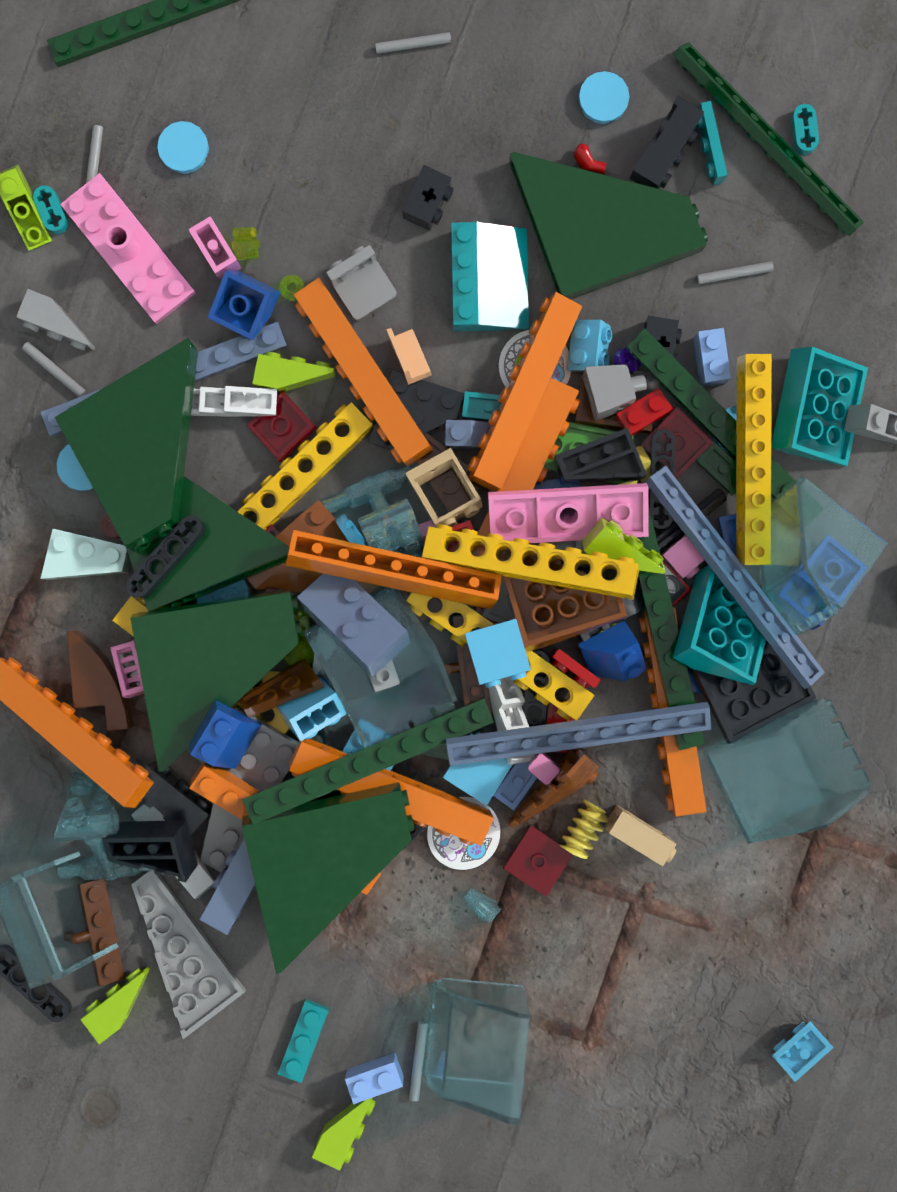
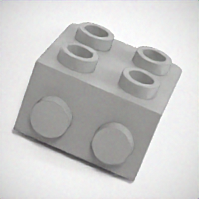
(361, 283)

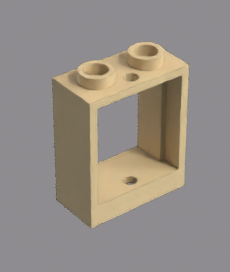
(435, 467)
(640, 835)

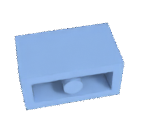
(711, 357)
(374, 1078)

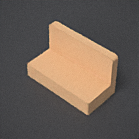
(409, 355)

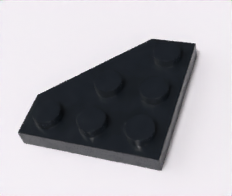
(426, 403)

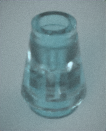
(482, 906)

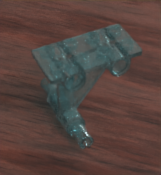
(388, 526)
(90, 816)

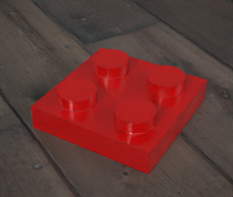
(566, 663)

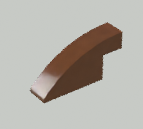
(96, 682)

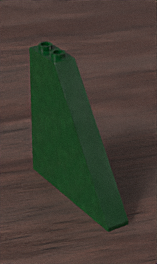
(602, 226)
(136, 443)
(225, 554)
(207, 655)
(320, 859)

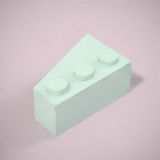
(81, 556)

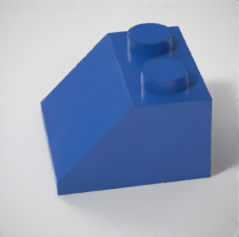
(243, 303)
(613, 654)
(223, 736)

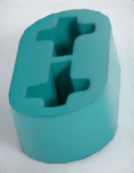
(799, 130)
(45, 211)

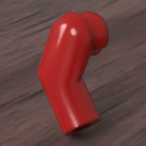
(586, 162)

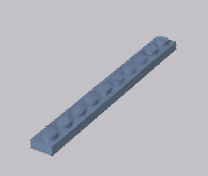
(209, 363)
(735, 577)
(579, 733)

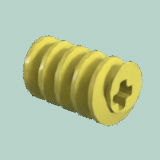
(584, 830)

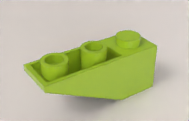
(21, 207)
(286, 374)
(609, 539)
(110, 1014)
(339, 1133)

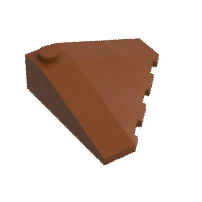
(315, 521)
(554, 612)
(574, 773)

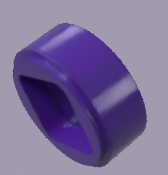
(623, 357)

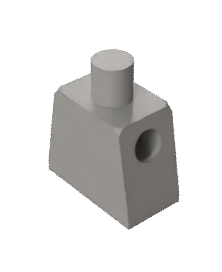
(611, 389)

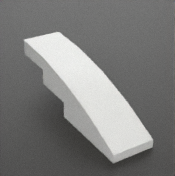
(234, 401)
(507, 711)
(200, 879)

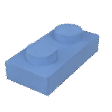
(515, 785)

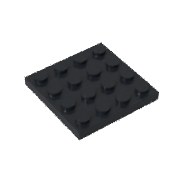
(747, 707)

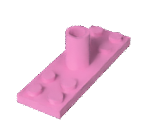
(128, 248)
(567, 512)

